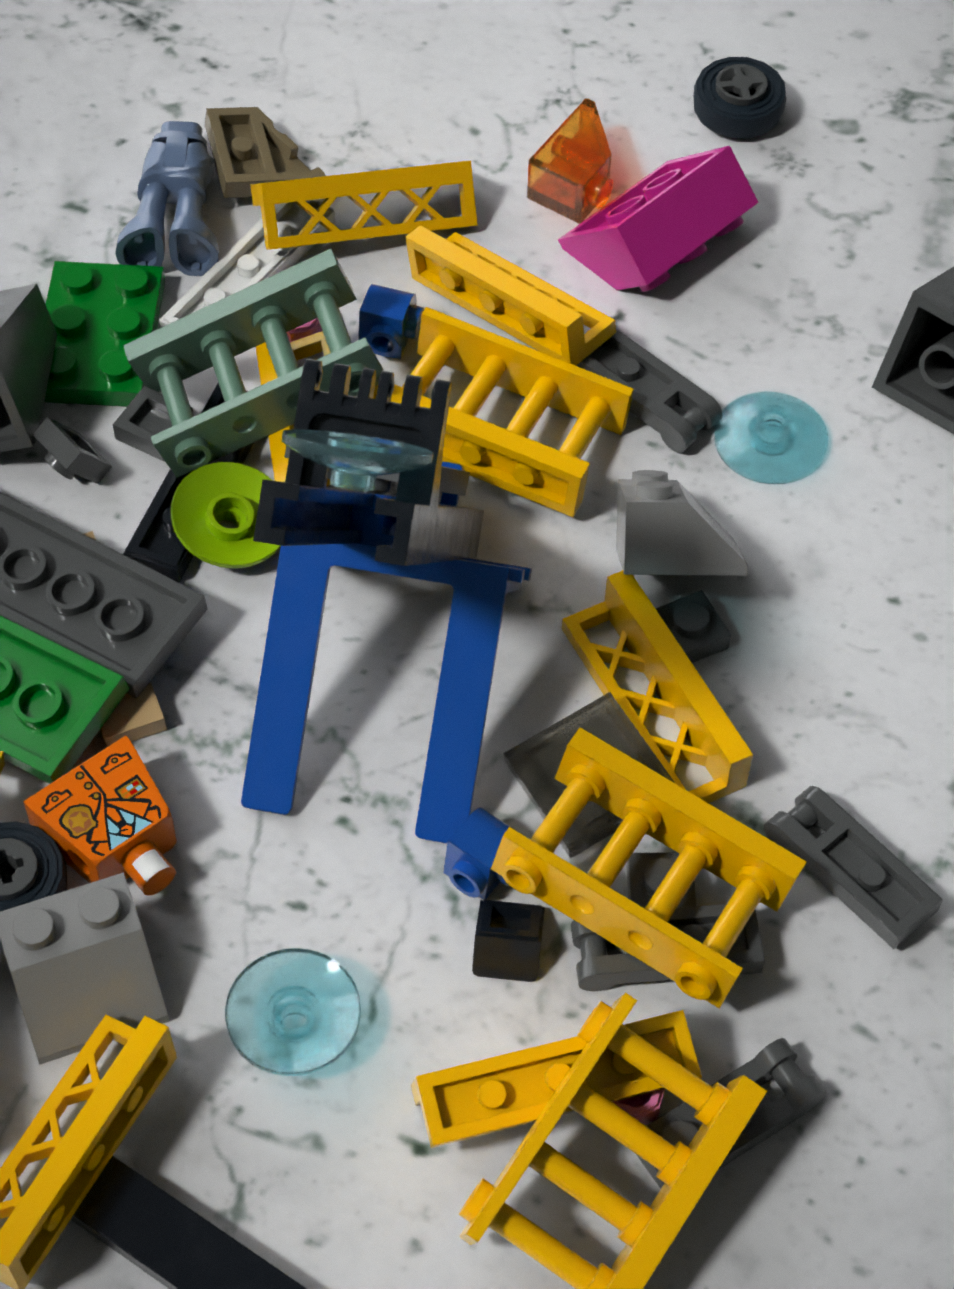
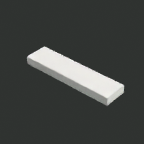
(248, 262)

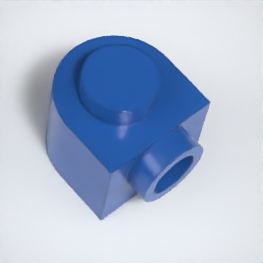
(389, 320)
(472, 853)

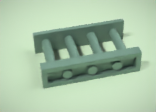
(230, 328)

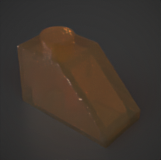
(573, 166)

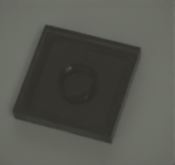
(539, 757)

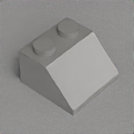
(670, 531)
(78, 961)

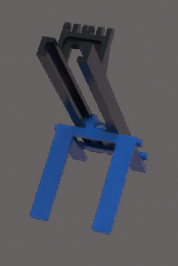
(385, 535)

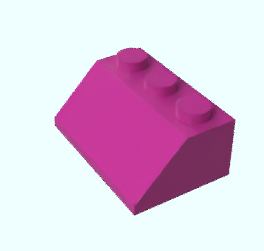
(663, 220)

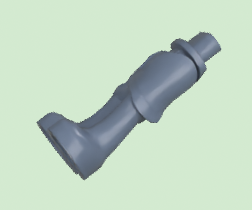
(173, 173)

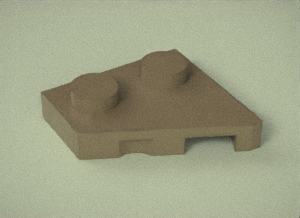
(251, 150)

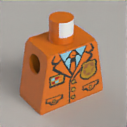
(109, 819)

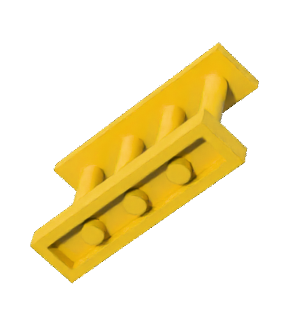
(508, 455)
(677, 819)
(681, 1167)

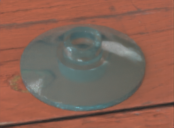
(771, 437)
(356, 458)
(287, 985)

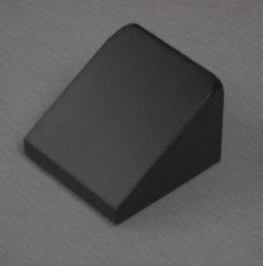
(508, 940)

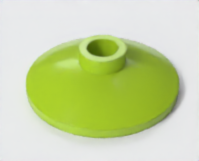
(218, 494)

